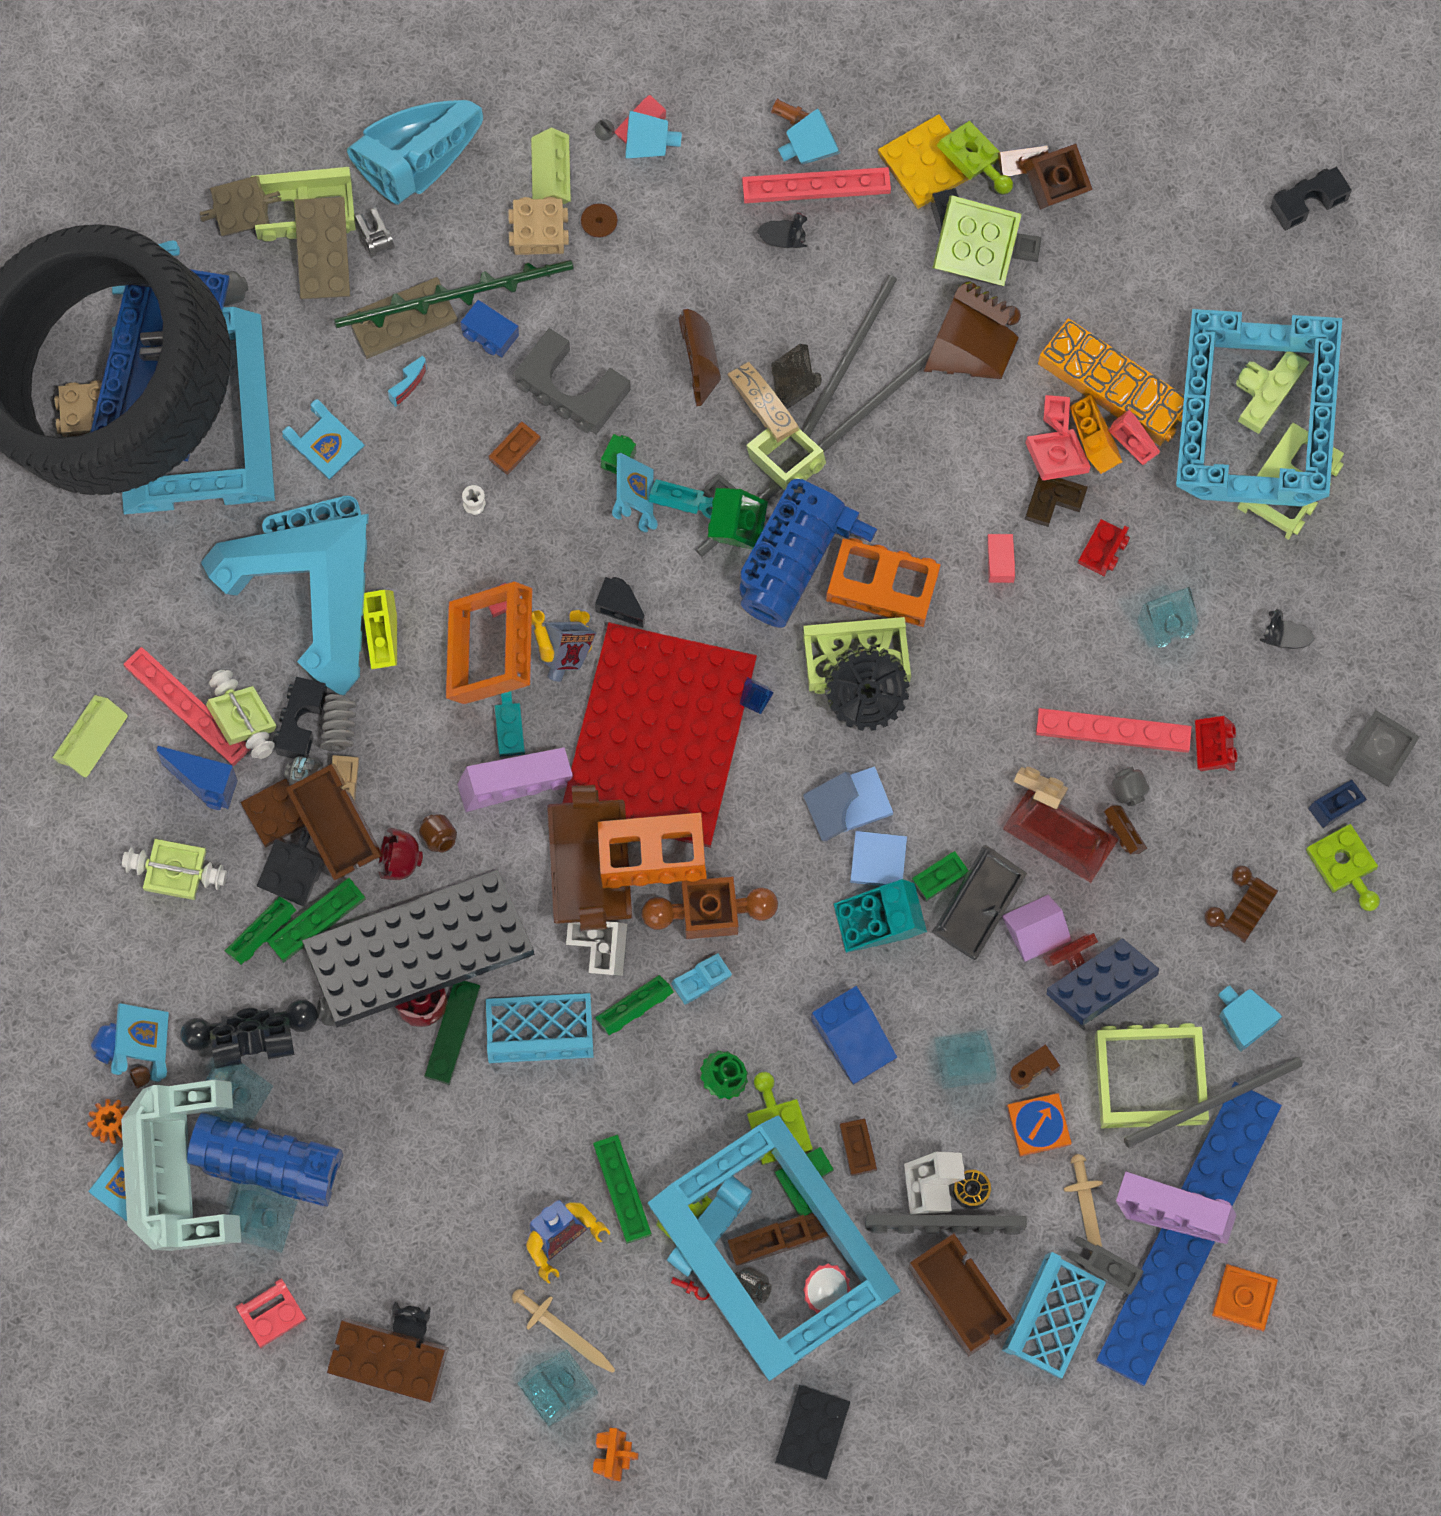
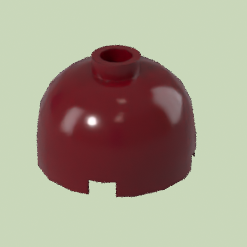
(399, 855)
(424, 1010)

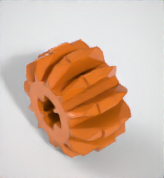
(100, 1127)

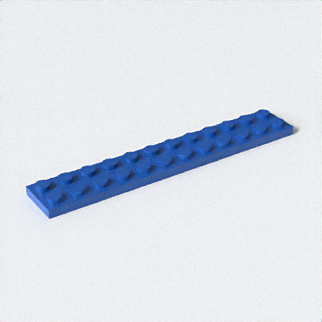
(1179, 1257)

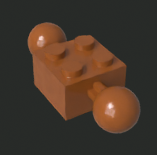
(709, 908)

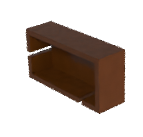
(334, 822)
(961, 1295)
(387, 1360)

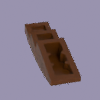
(776, 1239)

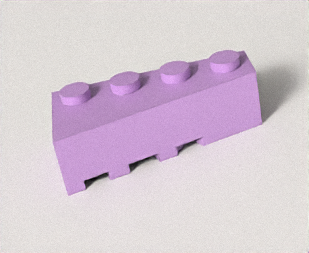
(513, 778)
(1175, 1209)

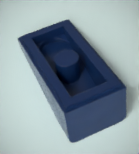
(1336, 803)

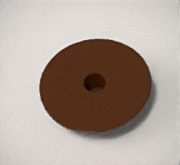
(598, 214)

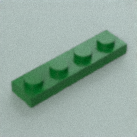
(316, 919)
(622, 1189)

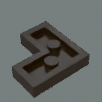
(1052, 493)

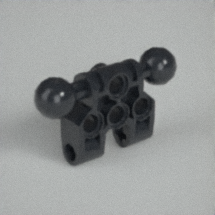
(250, 1032)

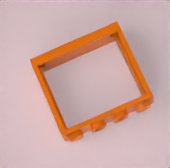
(516, 648)

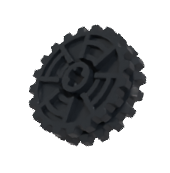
(847, 682)

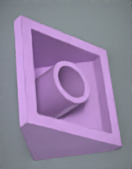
(1037, 927)

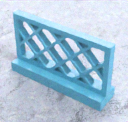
(535, 1048)
(1036, 1300)

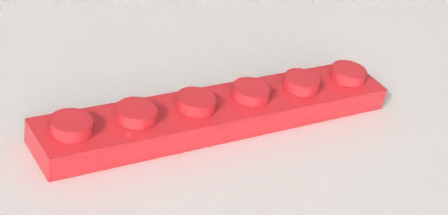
(816, 185)
(183, 704)
(1113, 730)

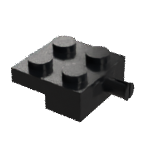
(291, 869)

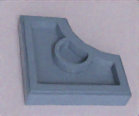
(830, 803)

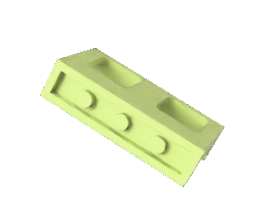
(306, 186)
(1282, 458)

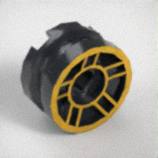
(983, 1190)

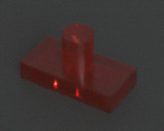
(1071, 952)

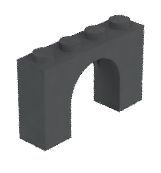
(587, 410)

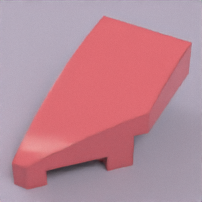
(1057, 413)

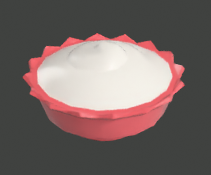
(825, 1286)

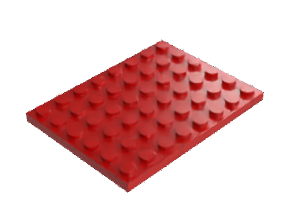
(661, 725)

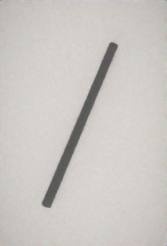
(849, 355)
(1212, 1102)

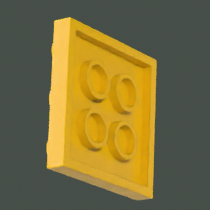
(919, 162)

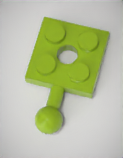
(974, 162)
(1340, 875)
(788, 1112)

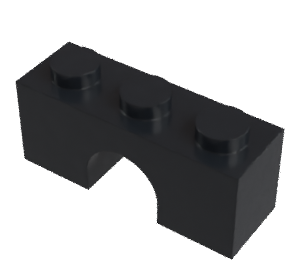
(1326, 186)
(304, 697)

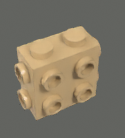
(538, 226)
(77, 408)

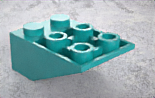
(880, 916)

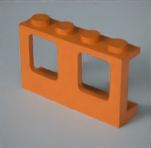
(879, 595)
(650, 833)

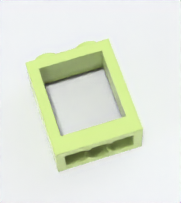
(766, 443)

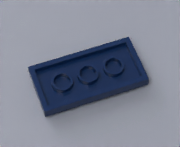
(1102, 981)

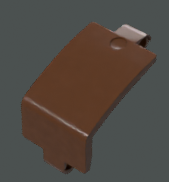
(576, 861)

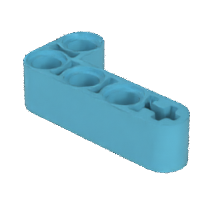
(310, 514)
(717, 1217)

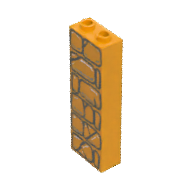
(1113, 380)

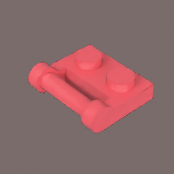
(274, 1321)

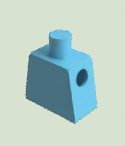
(649, 136)
(810, 140)
(1246, 1016)

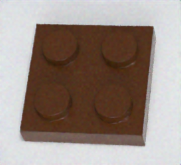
(273, 813)

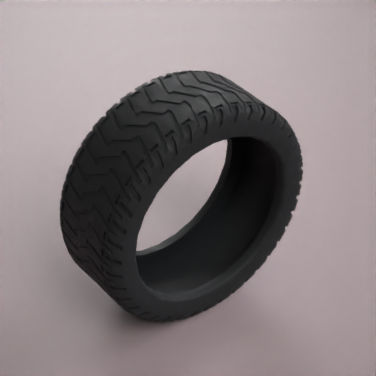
(180, 396)

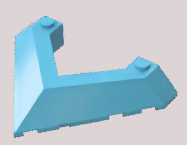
(335, 558)

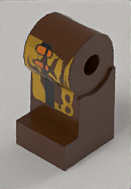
(1032, 1066)

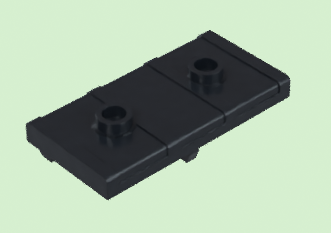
(979, 902)

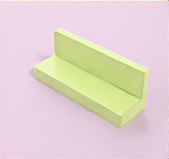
(551, 165)
(90, 735)

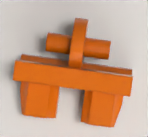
(617, 1456)

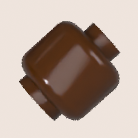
(438, 833)

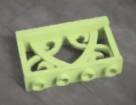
(846, 631)

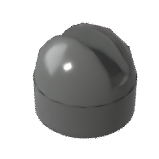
(601, 132)

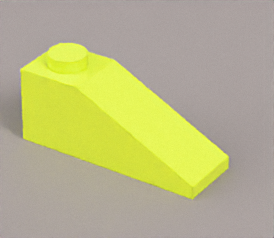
(381, 628)

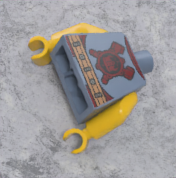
(563, 643)

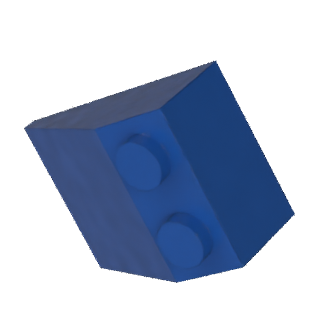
(206, 778)
(853, 1035)

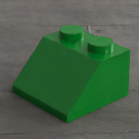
(737, 517)

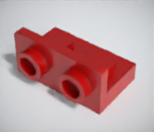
(1103, 547)
(1215, 743)

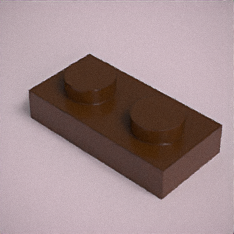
(1129, 837)
(858, 1147)

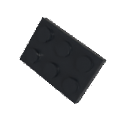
(812, 1432)

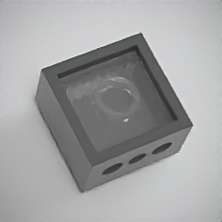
(1382, 748)

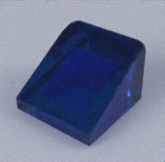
(755, 695)

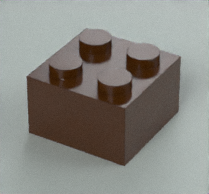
(1058, 176)

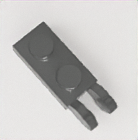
(1107, 1266)

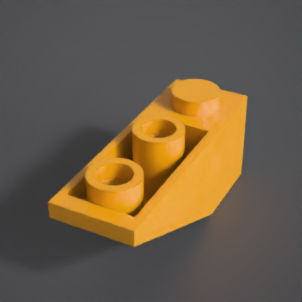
(1094, 434)

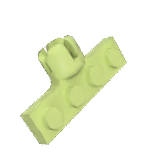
(1268, 388)

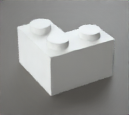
(606, 946)
(929, 1182)

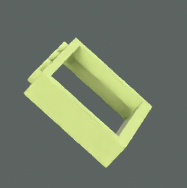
(1136, 1032)

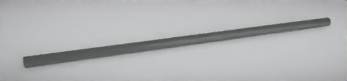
(842, 429)

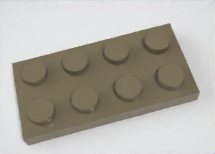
(322, 248)
(405, 325)

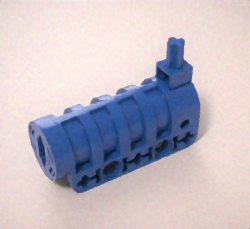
(797, 550)
(264, 1159)

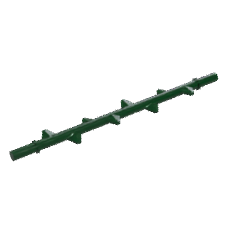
(441, 294)

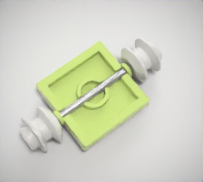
(241, 714)
(174, 869)

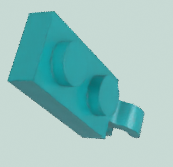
(680, 498)
(509, 727)

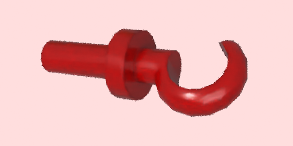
(689, 1287)

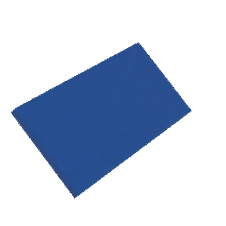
(125, 371)

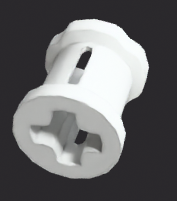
(478, 494)

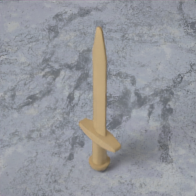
(1084, 1188)
(541, 1314)

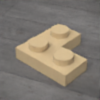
(1047, 790)

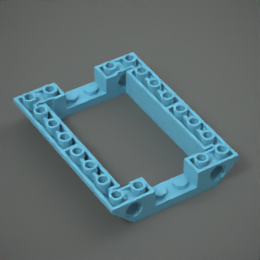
(1227, 330)
(237, 485)
(721, 1283)

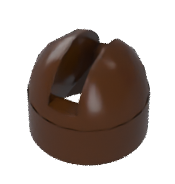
(140, 1076)

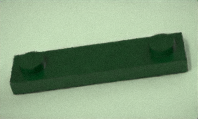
(452, 1032)

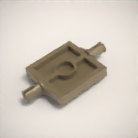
(240, 206)

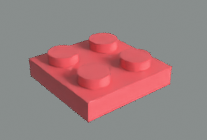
(1057, 455)

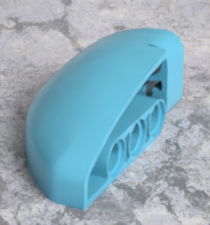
(414, 146)

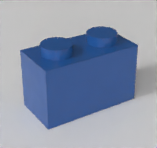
(489, 329)

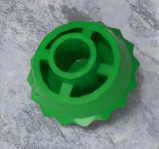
(724, 1075)

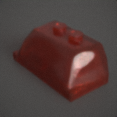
(1061, 836)

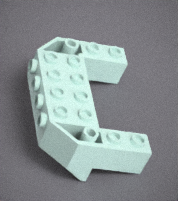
(158, 1167)

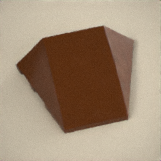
(971, 344)
(700, 353)

